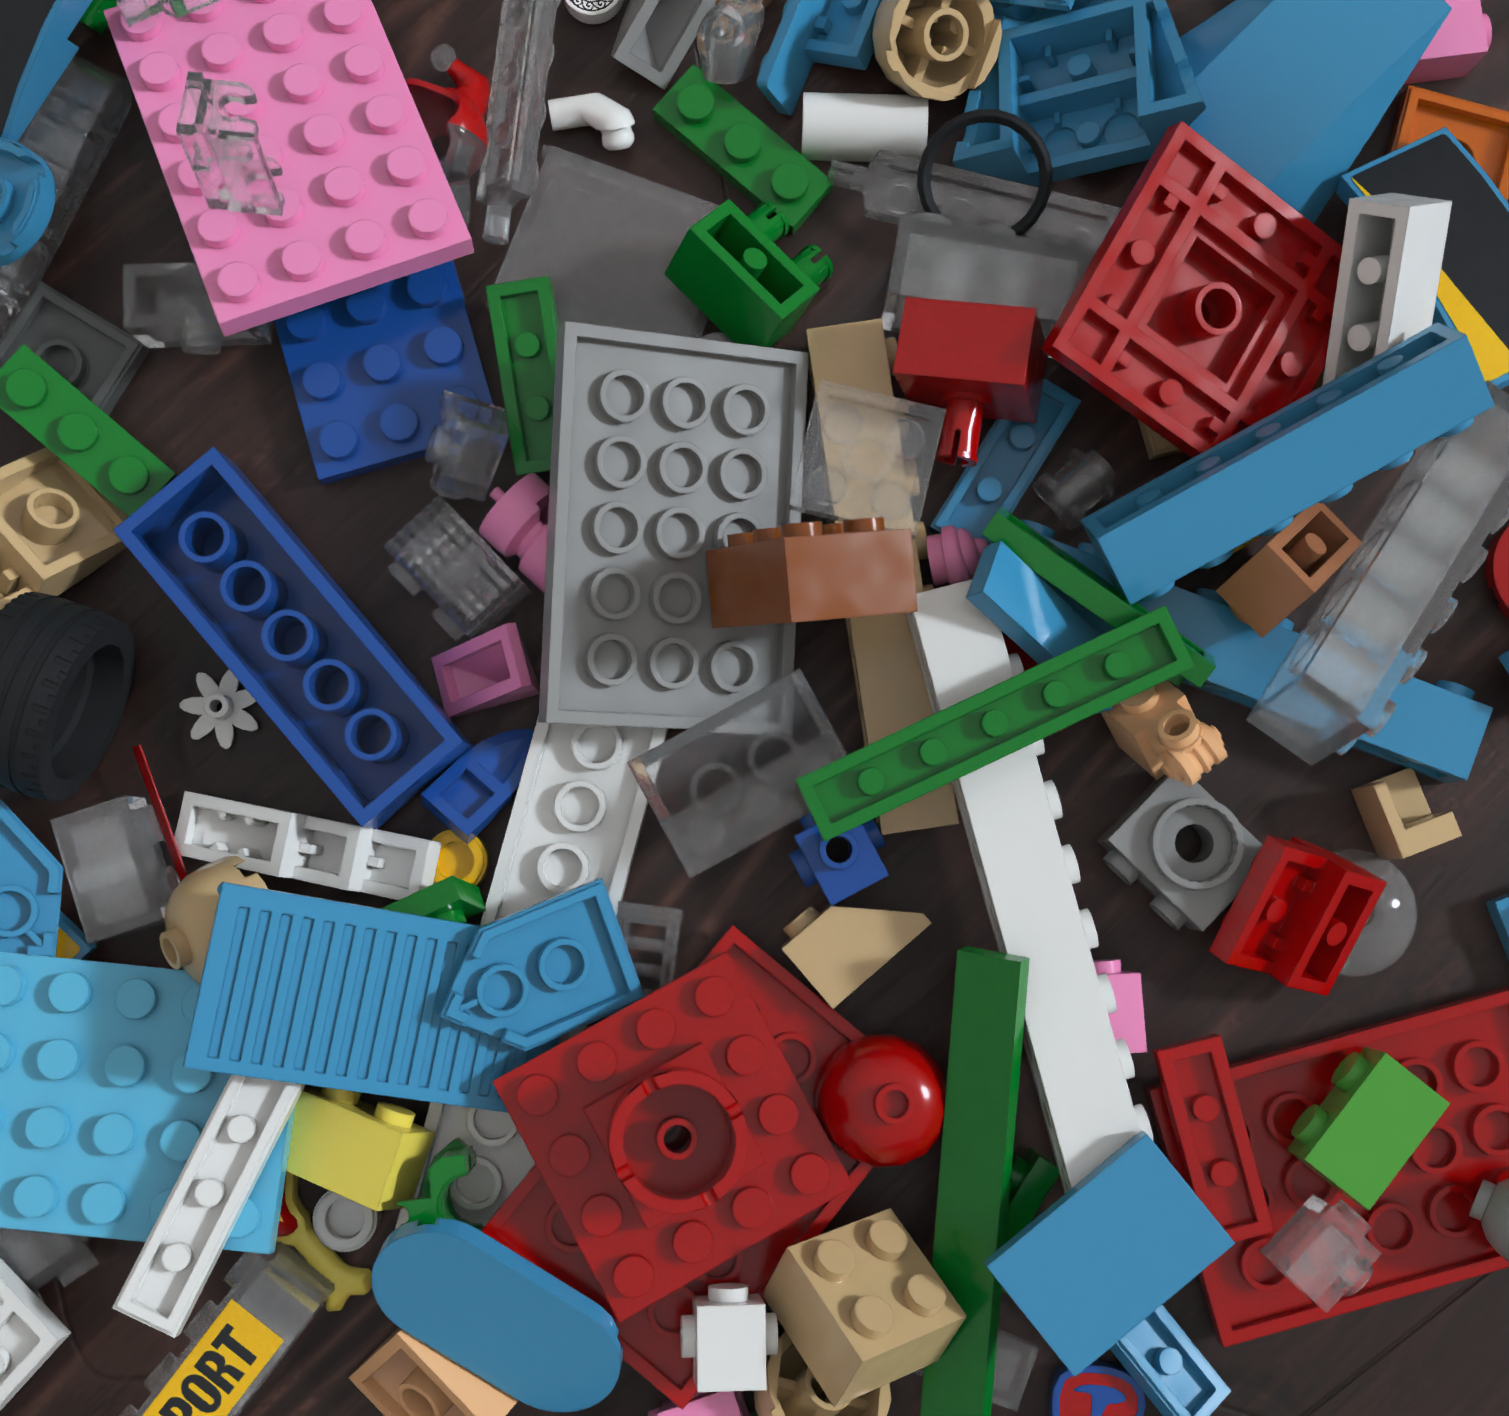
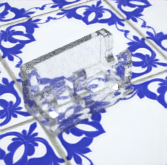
(226, 148)

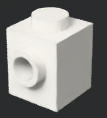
(729, 1339)

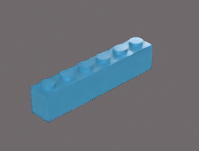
(1289, 462)

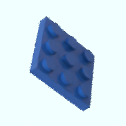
(376, 369)

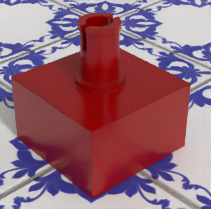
(971, 363)

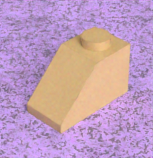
(847, 945)

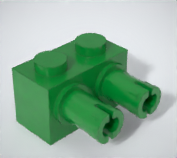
(743, 276)

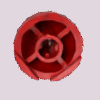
(882, 1100)

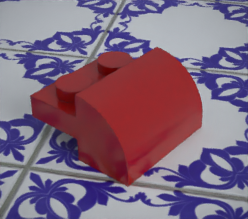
(1297, 914)

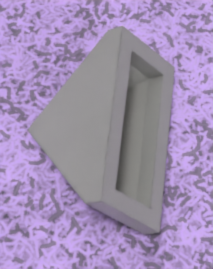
(658, 35)

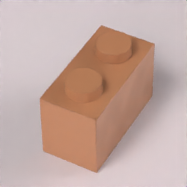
(1288, 568)

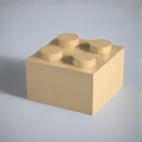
(862, 1306)

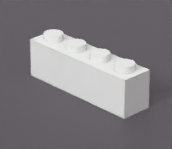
(1385, 276)

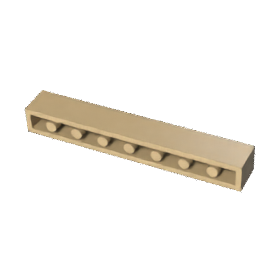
(881, 646)

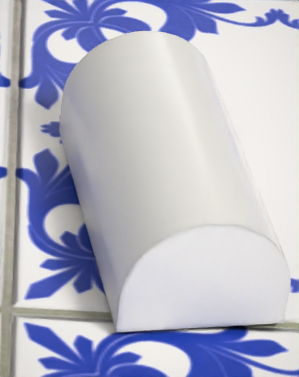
(862, 124)

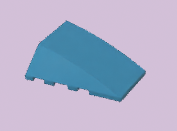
(1088, 82)
(1304, 84)

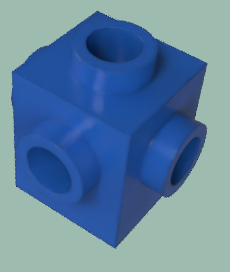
(844, 878)

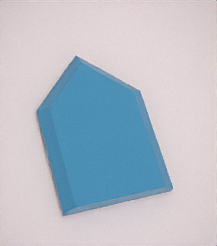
(28, 890)
(545, 970)

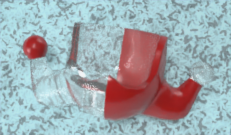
(455, 121)

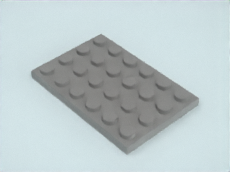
(651, 467)

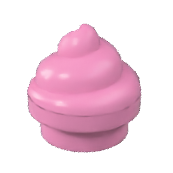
(953, 555)

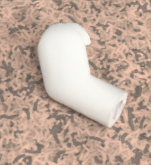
(594, 111)

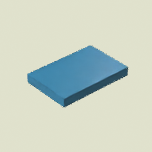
(1109, 1253)

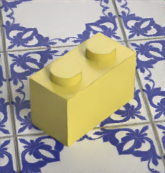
(357, 1147)

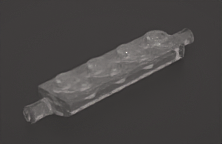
(515, 111)
(968, 198)

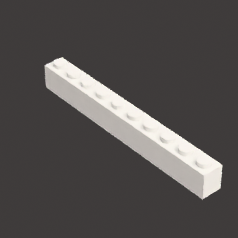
(1032, 901)

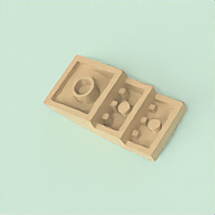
(51, 527)

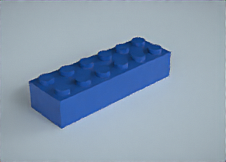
(293, 639)

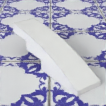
(305, 847)

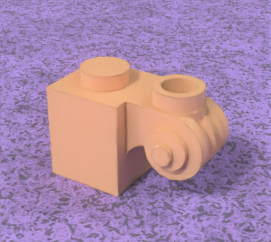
(1165, 735)

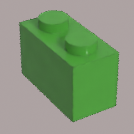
(1366, 1125)

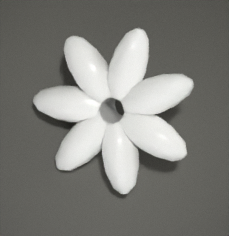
(230, 713)

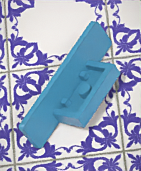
(815, 33)

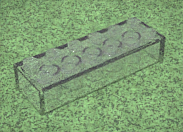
(1392, 592)

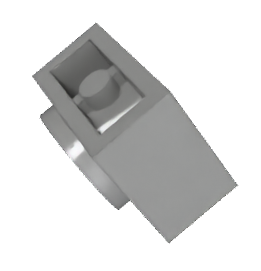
(1144, 850)

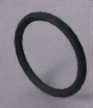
(1002, 118)

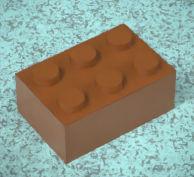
(811, 573)

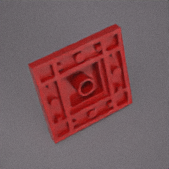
(1201, 299)
(599, 1123)

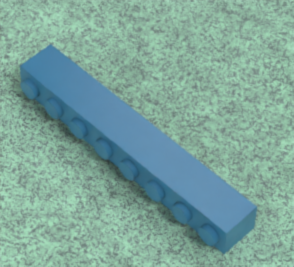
(1430, 731)

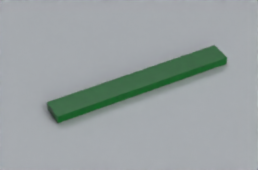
(976, 1171)

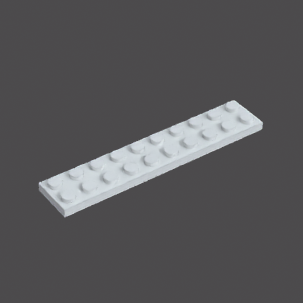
(568, 825)

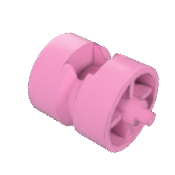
(520, 525)

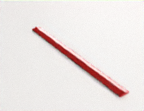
(160, 812)

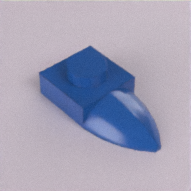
(479, 783)

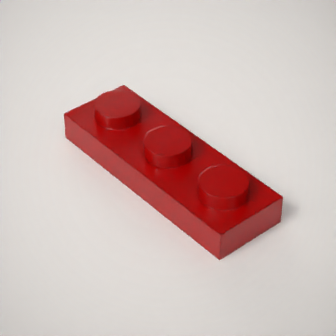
(1213, 1134)

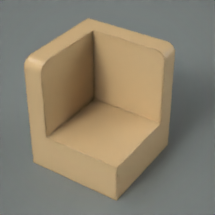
(1400, 816)

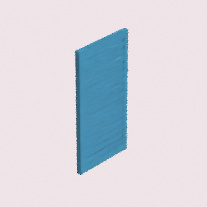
(341, 1001)

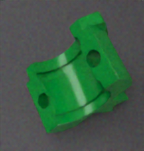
(435, 1202)

